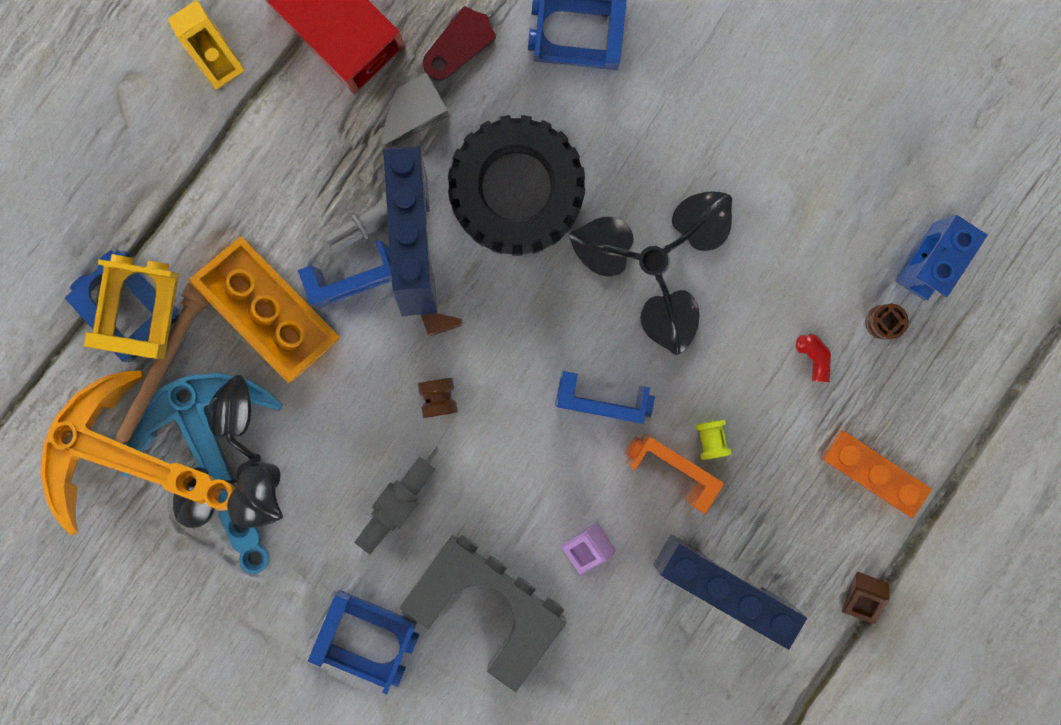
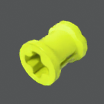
(713, 439)

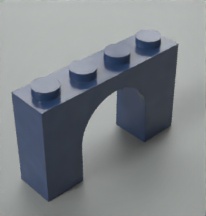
(407, 226)
(728, 593)

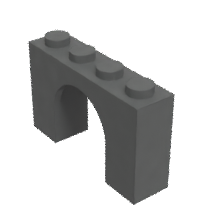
(461, 567)

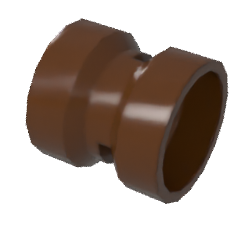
(879, 322)
(437, 397)

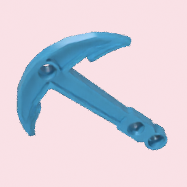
(204, 445)

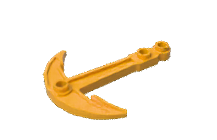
(78, 418)

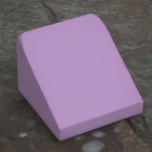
(588, 549)

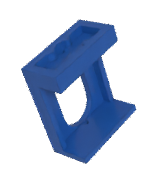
(551, 53)
(947, 251)
(321, 294)
(82, 302)
(567, 400)
(378, 673)

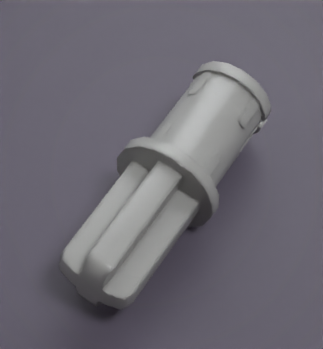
(359, 227)

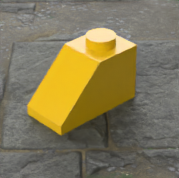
(205, 44)

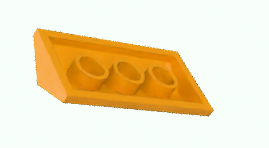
(264, 309)

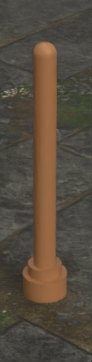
(193, 303)

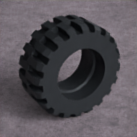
(528, 138)

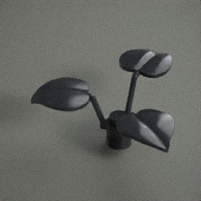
(606, 244)
(254, 496)

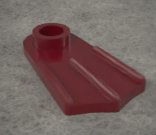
(459, 43)

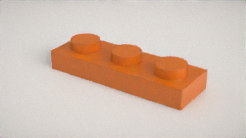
(876, 474)

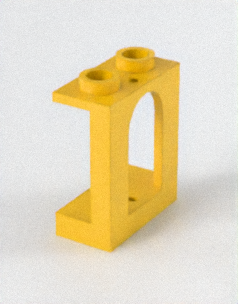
(112, 281)

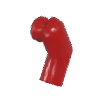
(818, 353)

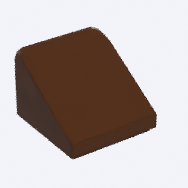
(440, 323)
(866, 598)

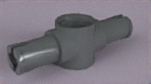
(394, 505)

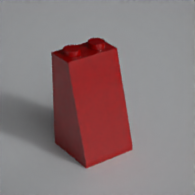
(344, 34)

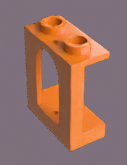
(704, 490)

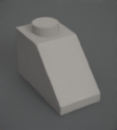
(412, 109)

